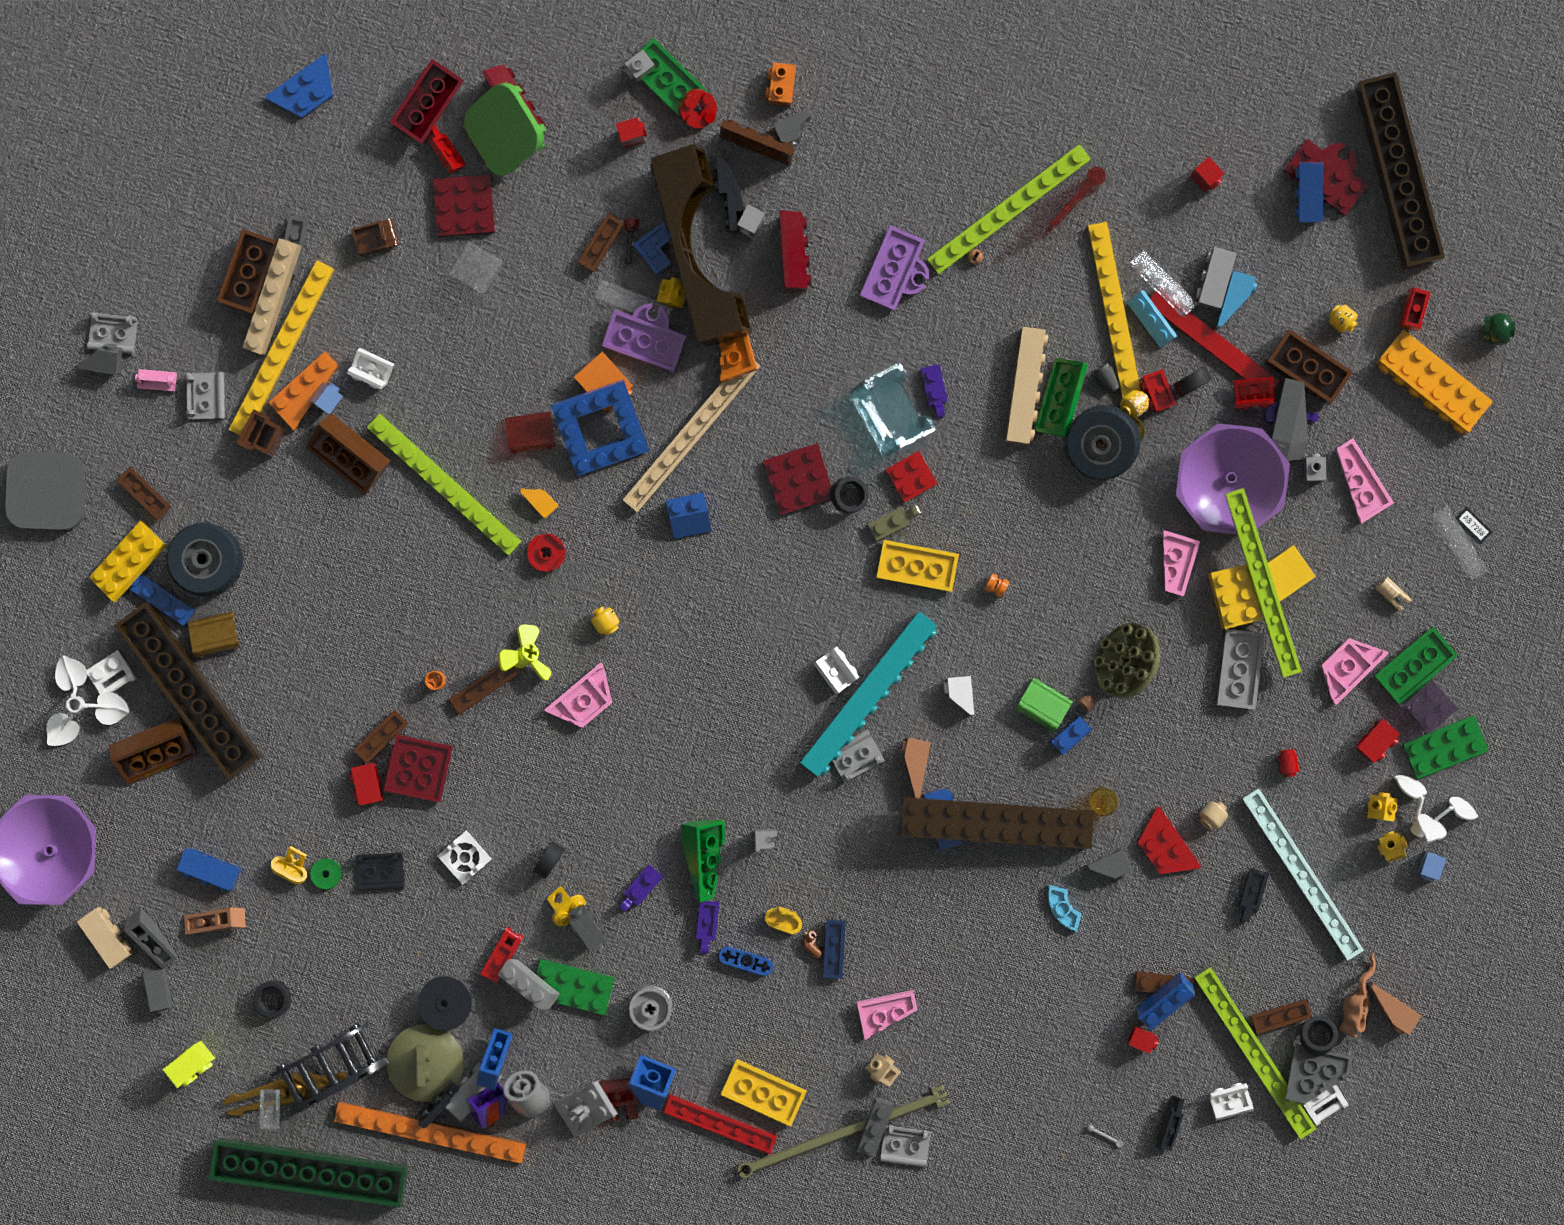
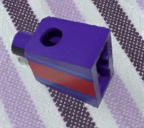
(488, 1106)

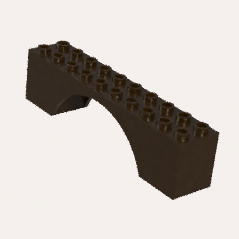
(682, 183)

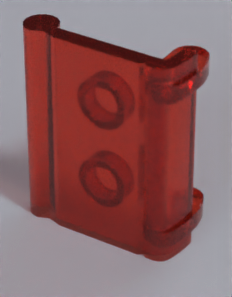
(529, 432)

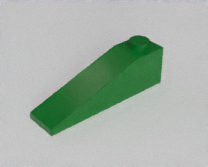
(702, 849)

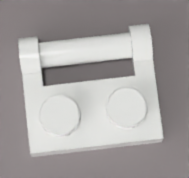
(109, 668)
(1322, 1099)

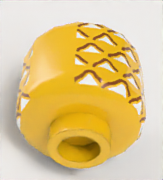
(1135, 403)

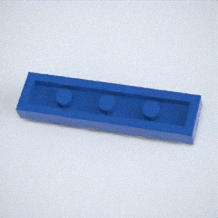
(162, 599)

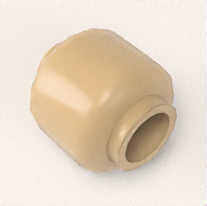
(1213, 815)

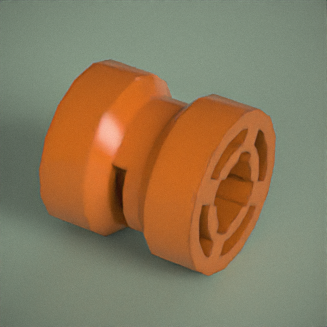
(1000, 588)
(433, 678)

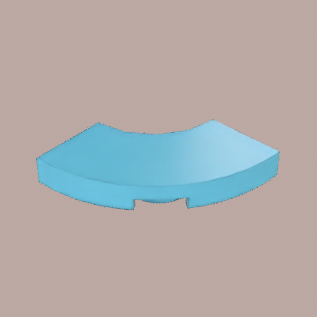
(1062, 909)

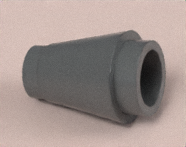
(1107, 377)

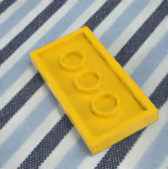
(127, 561)
(917, 565)
(763, 1092)

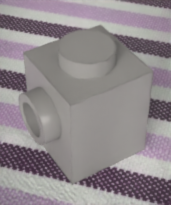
(639, 66)
(750, 221)
(1314, 468)

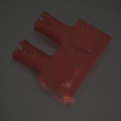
(621, 1095)

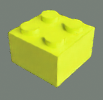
(186, 1066)

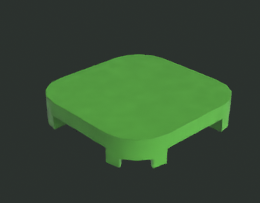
(503, 129)

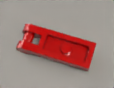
(501, 954)

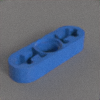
(748, 968)

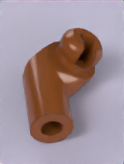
(810, 944)

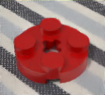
(707, 113)
(535, 552)

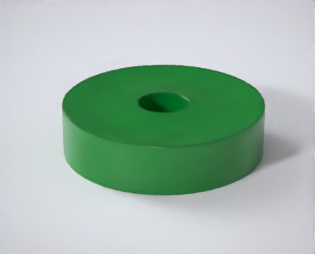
(319, 879)

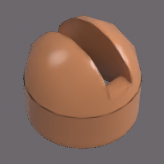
(979, 258)
(1087, 703)

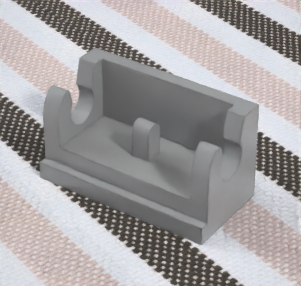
(762, 840)

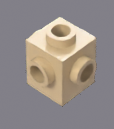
(883, 1069)

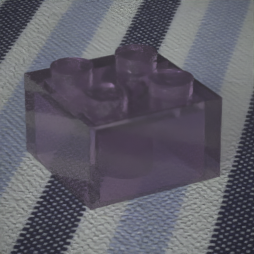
(1428, 707)

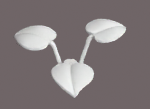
(109, 709)
(1424, 825)

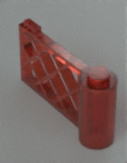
(1092, 183)

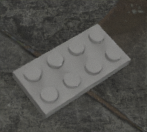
(1240, 669)

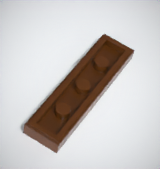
(482, 688)

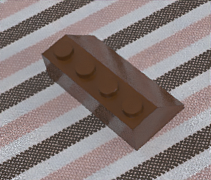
(347, 453)
(153, 750)

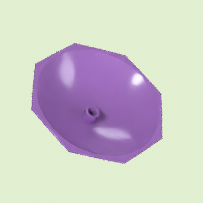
(1227, 461)
(45, 849)

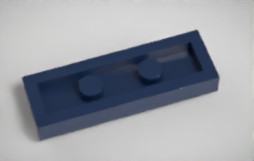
(834, 949)

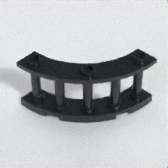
(335, 1084)

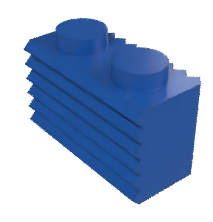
(1070, 735)

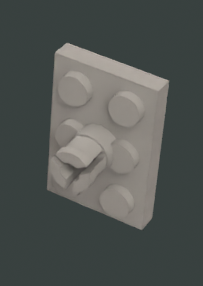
(585, 1109)

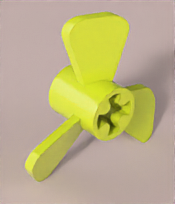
(525, 654)

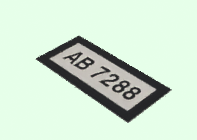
(1473, 525)

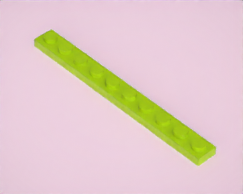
(1008, 209)
(444, 484)
(1262, 582)
(1253, 1051)

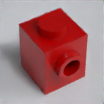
(1142, 1039)

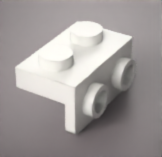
(370, 369)
(836, 670)
(1230, 1101)

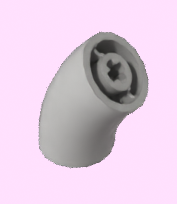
(526, 1094)

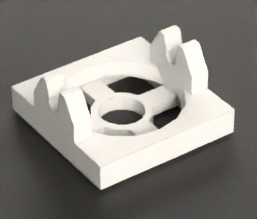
(445, 855)

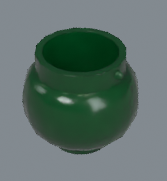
(1499, 329)

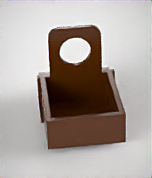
(375, 237)

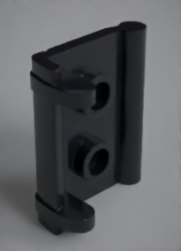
(380, 871)

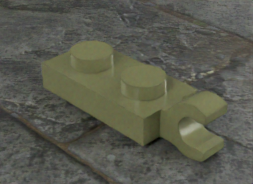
(892, 522)

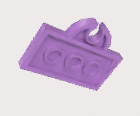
(895, 269)
(645, 337)

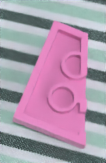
(1178, 559)
(885, 1010)

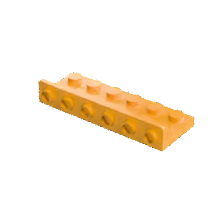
(1433, 382)

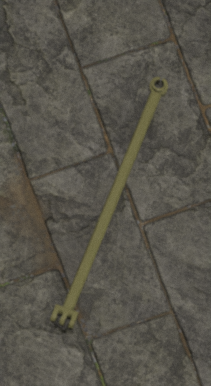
(841, 1133)

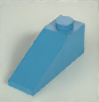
(1237, 292)

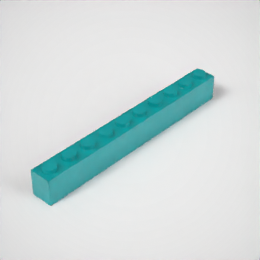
(867, 695)

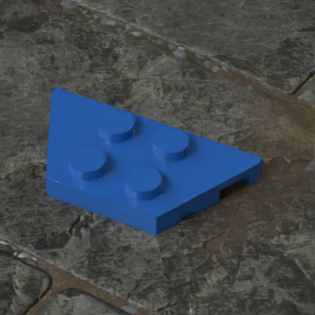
(305, 90)

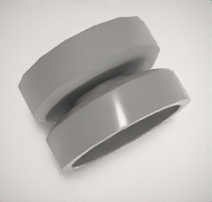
(642, 1015)

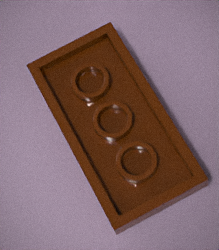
(758, 143)

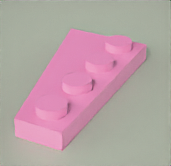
(1364, 485)

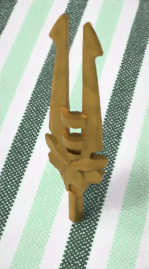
(320, 1082)

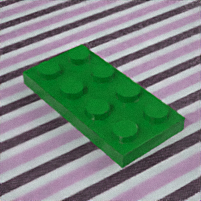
(669, 78)
(1061, 397)
(1415, 665)
(1445, 747)
(577, 986)

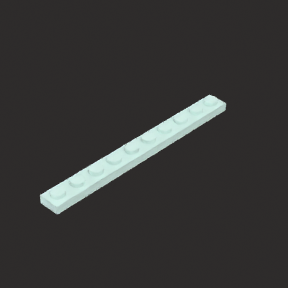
(1302, 874)

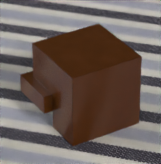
(261, 434)

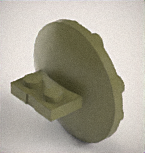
(1127, 660)
(423, 1061)

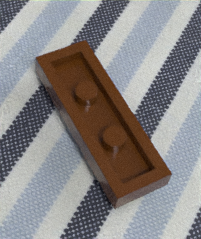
(601, 243)
(144, 493)
(381, 736)
(1154, 981)
(1281, 1016)

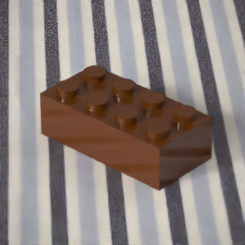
(247, 272)
(1306, 363)

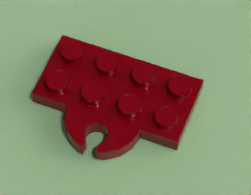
(1340, 183)

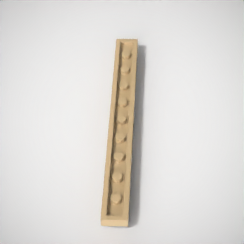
(685, 441)

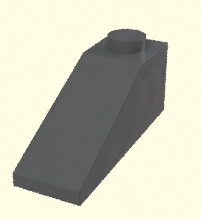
(149, 938)

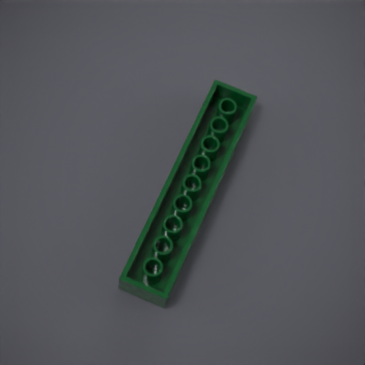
(308, 1172)

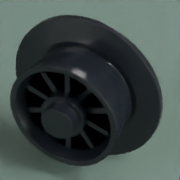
(444, 1003)

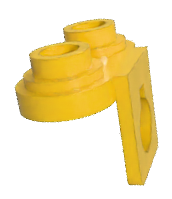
(289, 868)
(561, 909)
(783, 920)

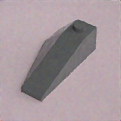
(1290, 421)

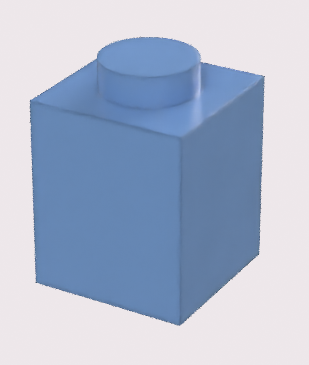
(326, 397)
(1431, 866)

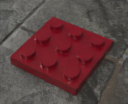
(464, 205)
(798, 479)
(418, 768)

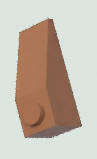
(916, 758)
(215, 921)
(1396, 1012)

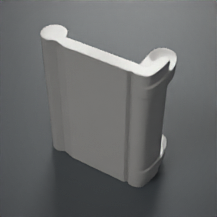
(113, 330)
(205, 395)
(858, 756)
(905, 1146)

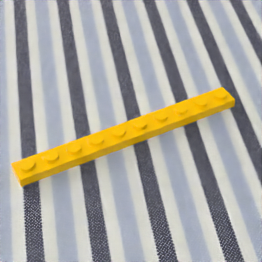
(1113, 308)
(283, 344)

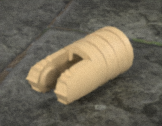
(1390, 591)

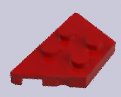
(1165, 846)

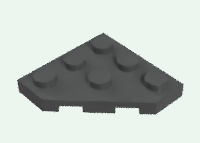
(1315, 1074)

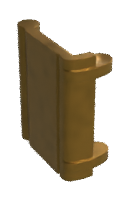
(213, 634)

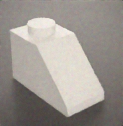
(960, 691)

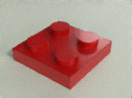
(911, 476)

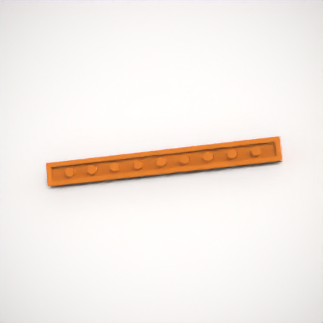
(434, 1133)

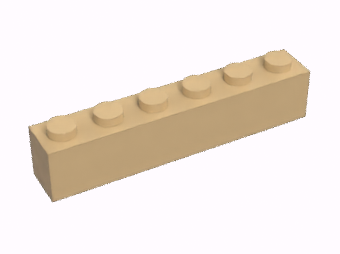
(272, 296)
(1025, 386)

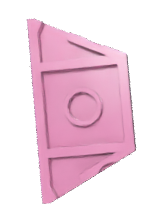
(1349, 666)
(583, 699)

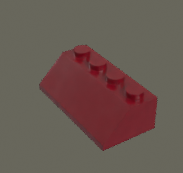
(498, 75)
(426, 102)
(793, 251)

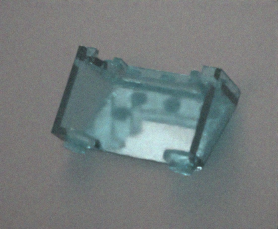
(890, 411)

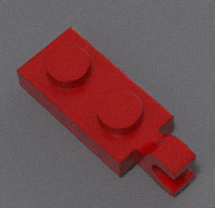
(445, 150)

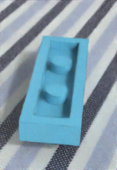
(1151, 319)

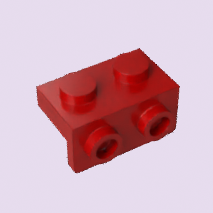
(1157, 390)
(1254, 392)

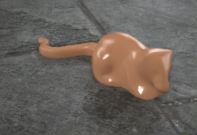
(1357, 1005)

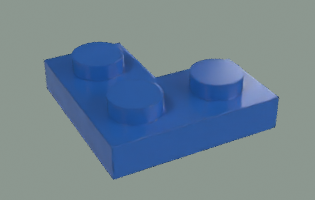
(650, 248)

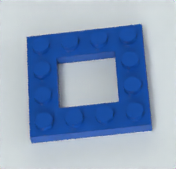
(612, 394)

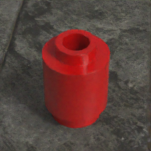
(1288, 762)

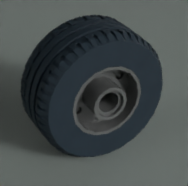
(1090, 455)
(187, 554)

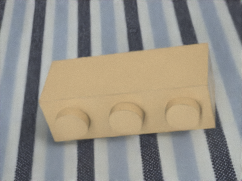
(105, 937)

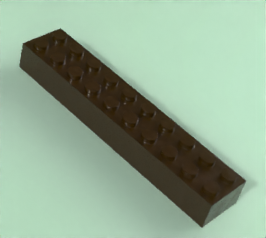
(1399, 171)
(188, 691)
(995, 822)

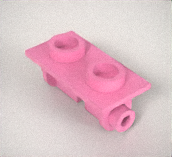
(156, 380)

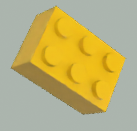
(1234, 597)

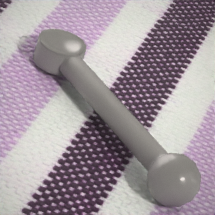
(1119, 1143)

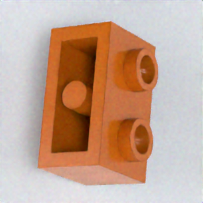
(782, 84)

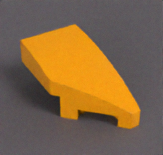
(540, 500)

